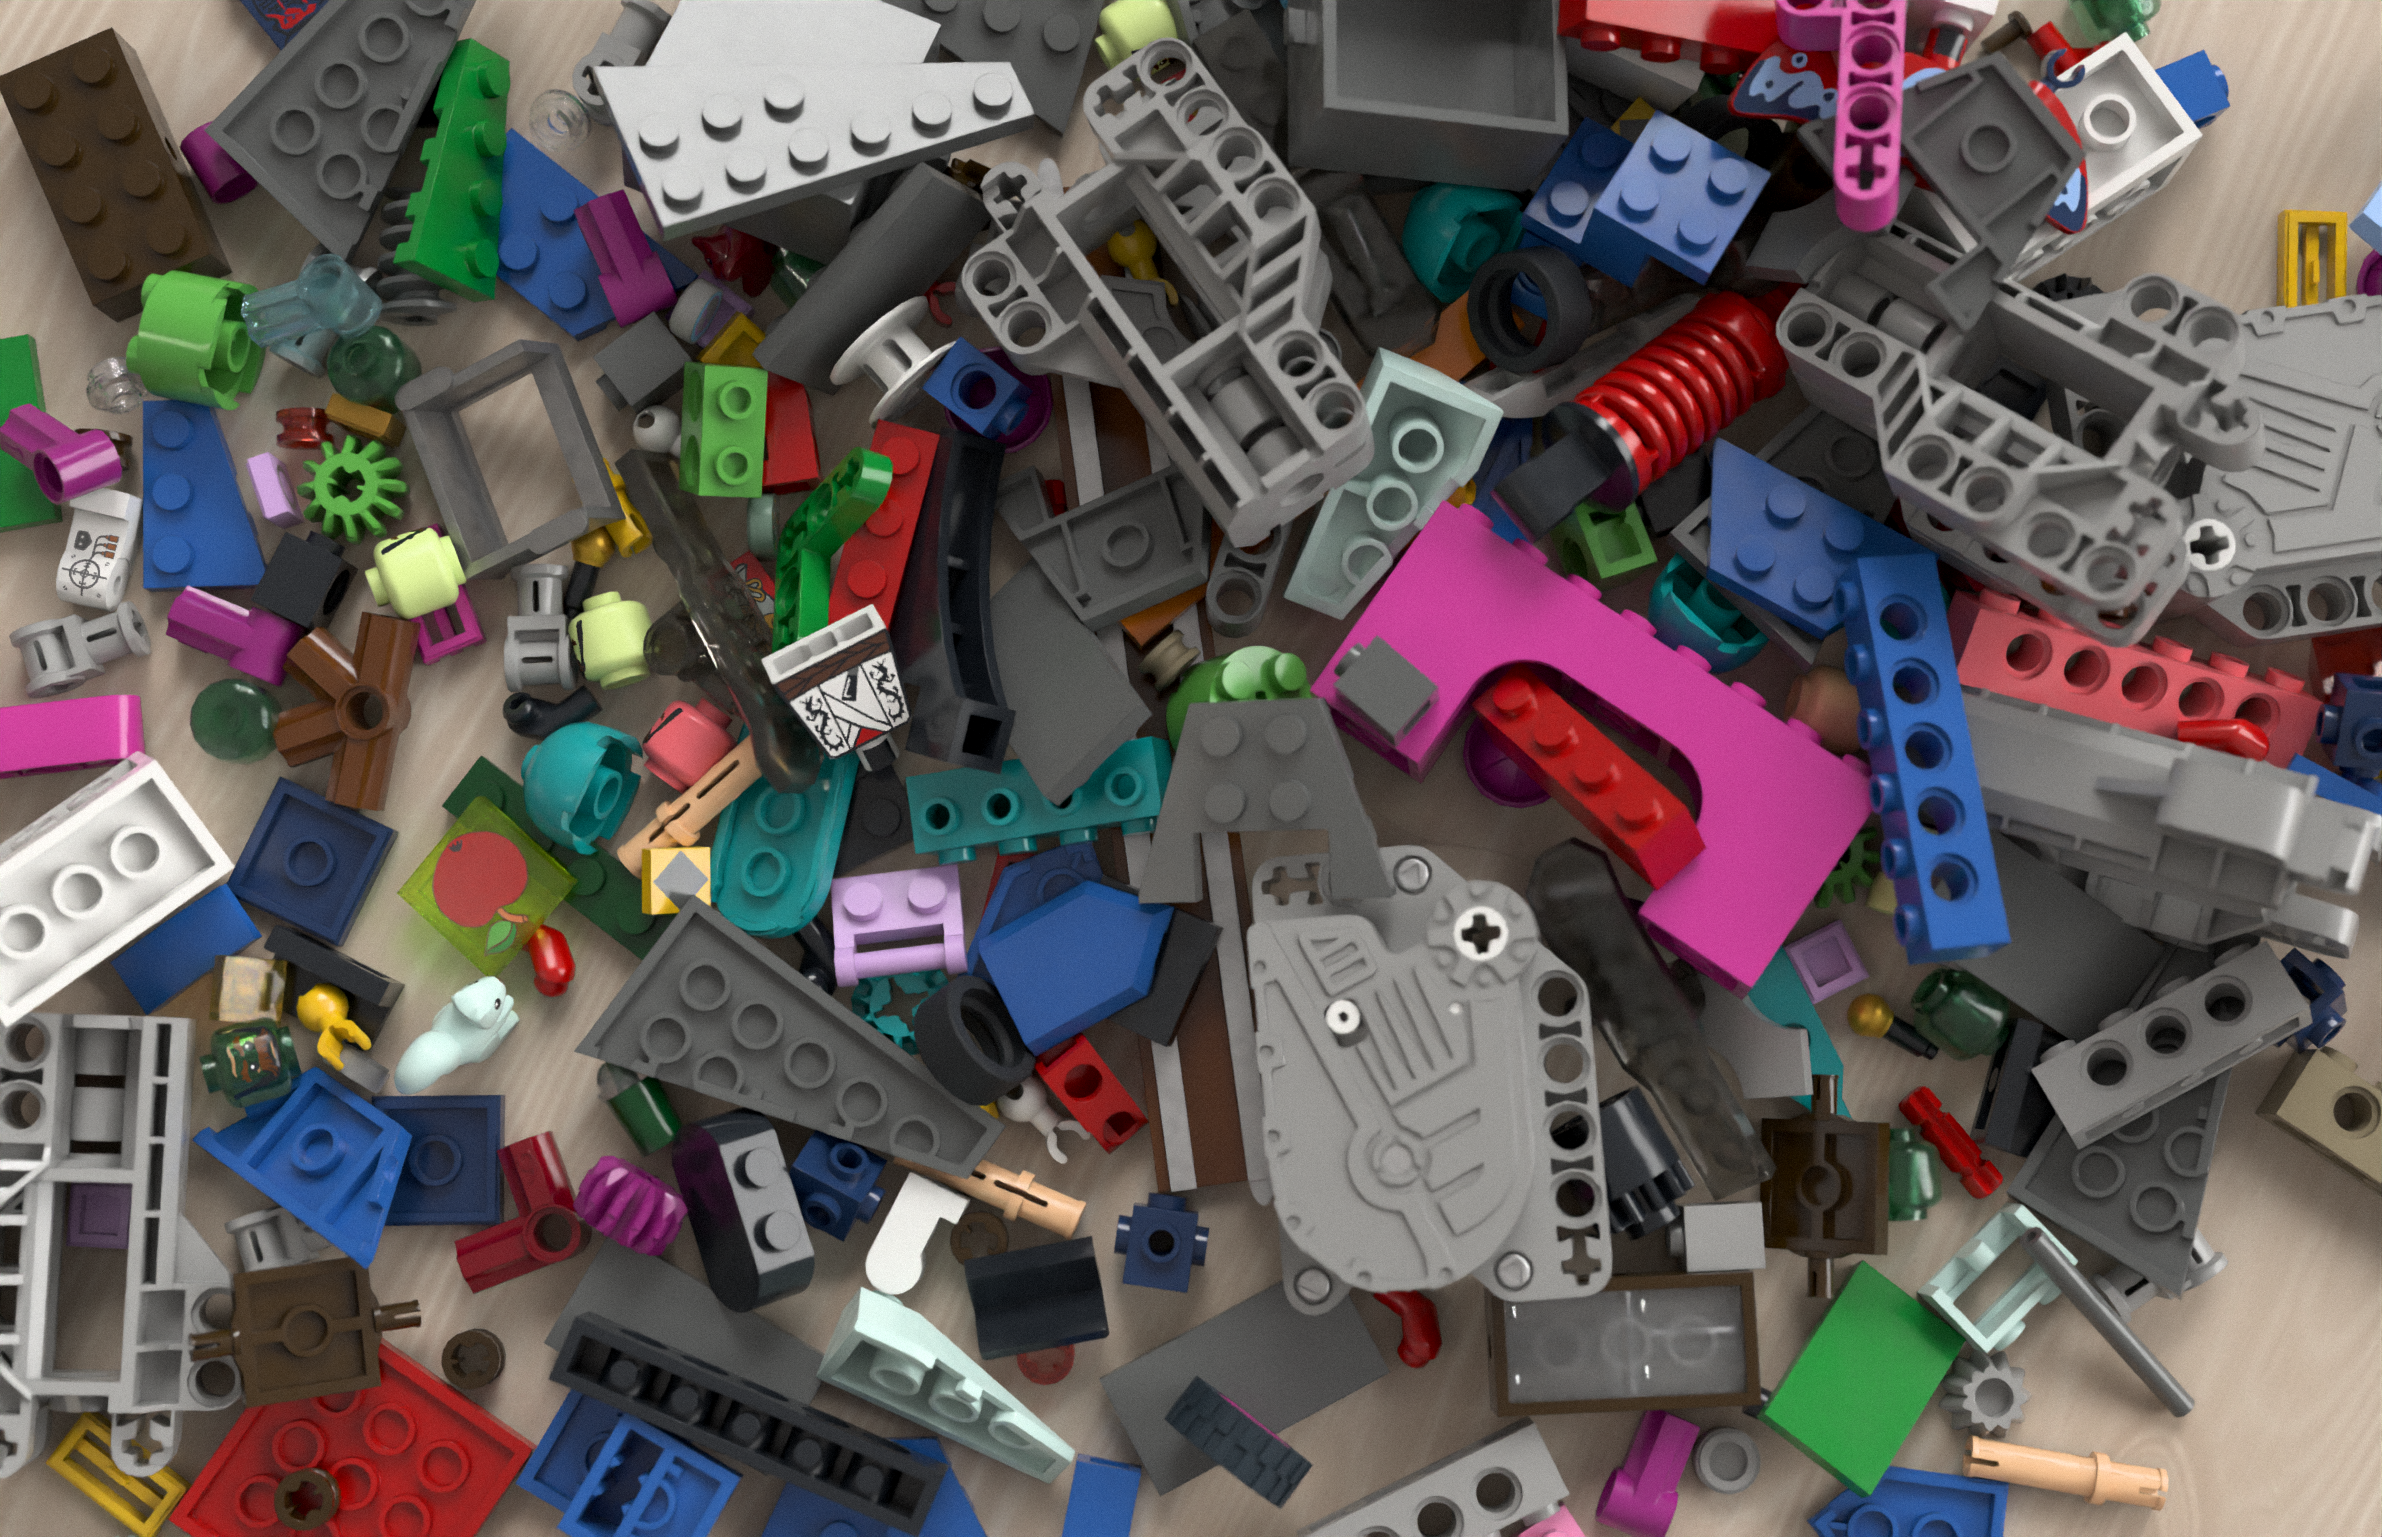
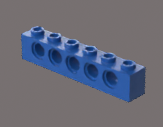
(1961, 854)

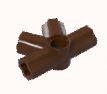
(337, 720)

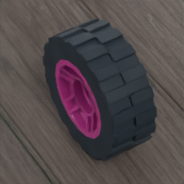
(1238, 1442)

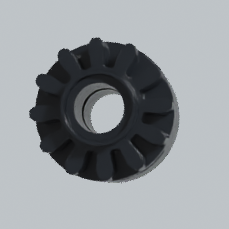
(1639, 1163)

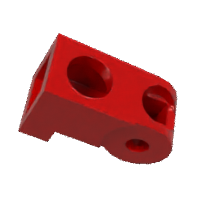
(790, 439)
(1091, 1092)

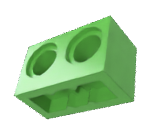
(723, 429)
(1604, 546)

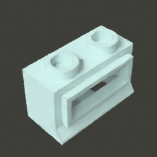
(2002, 1320)

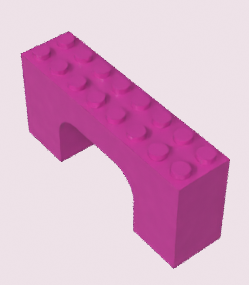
(1760, 788)

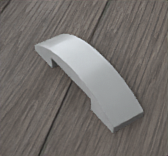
(1537, 393)

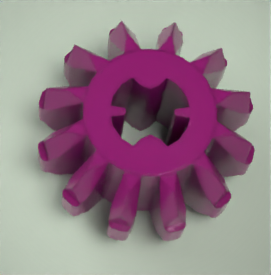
(630, 1206)

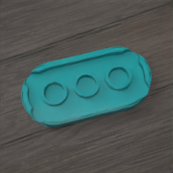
(780, 850)

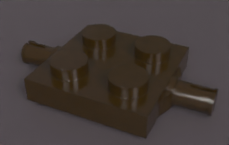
(1826, 1186)
(304, 1331)

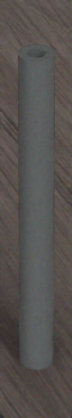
(2106, 1321)

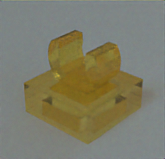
(247, 989)

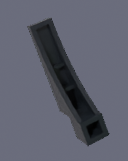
(944, 611)

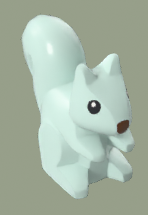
(460, 1034)

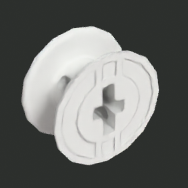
(893, 360)

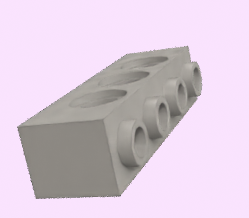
(2211, 1046)
(1453, 1480)

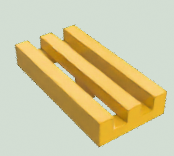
(2288, 255)
(105, 1496)

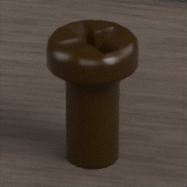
(2016, 27)

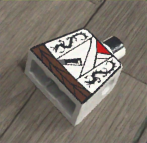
(845, 688)

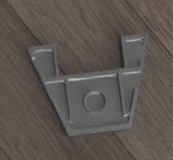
(1988, 157)
(1116, 549)
(1261, 771)

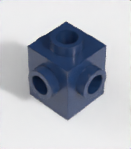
(2353, 725)
(2323, 992)
(836, 1183)
(1161, 1268)

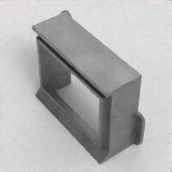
(433, 419)

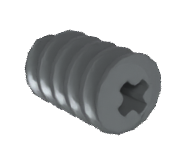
(411, 297)

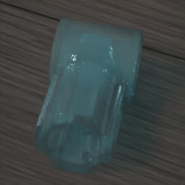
(321, 298)

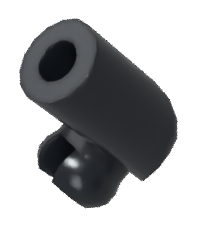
(540, 718)
(818, 955)

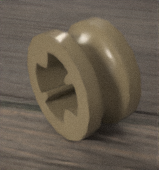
(1169, 660)

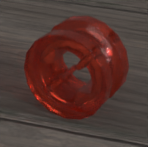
(303, 428)
(1031, 1367)

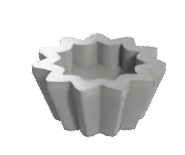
(1984, 1394)

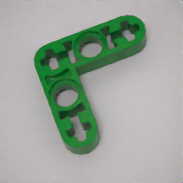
(816, 534)

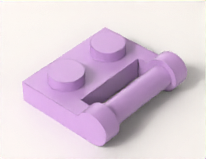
(895, 909)

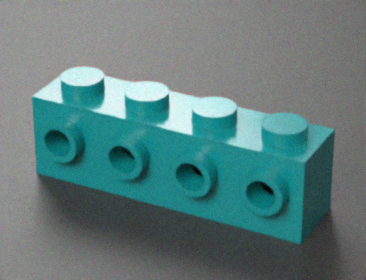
(979, 809)

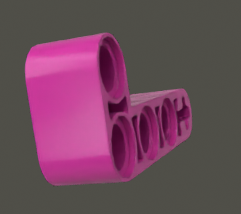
(1862, 96)
(69, 735)

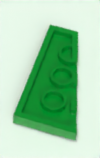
(461, 194)

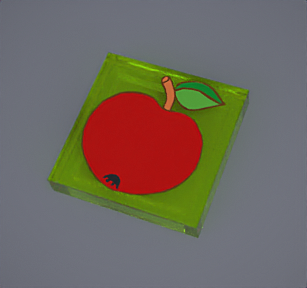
(487, 887)

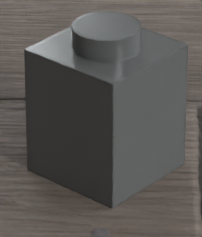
(642, 366)
(1384, 689)

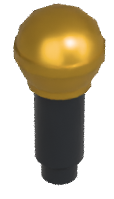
(589, 555)
(1872, 1017)

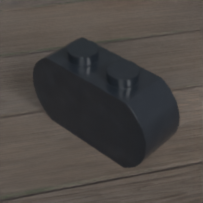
(743, 1209)

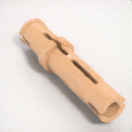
(681, 820)
(1060, 1211)
(2089, 1476)

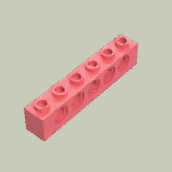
(2093, 687)

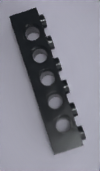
(749, 1422)

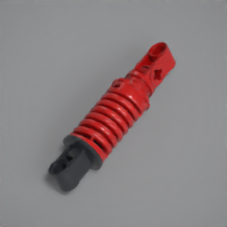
(1651, 411)

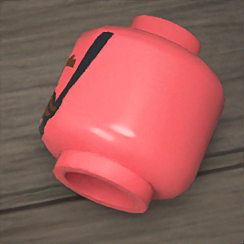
(687, 742)

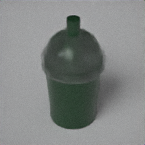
(639, 1106)

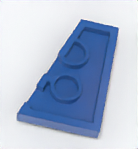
(193, 504)

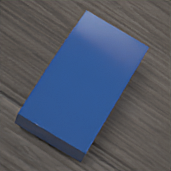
(185, 948)

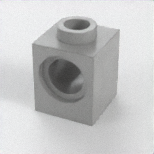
(1717, 1236)

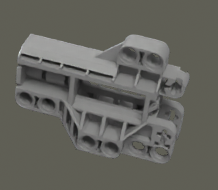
(1245, 374)
(1993, 474)
(2169, 829)
(168, 1260)

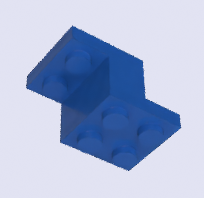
(1657, 198)
(625, 1475)

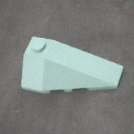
(1426, 446)
(919, 1374)

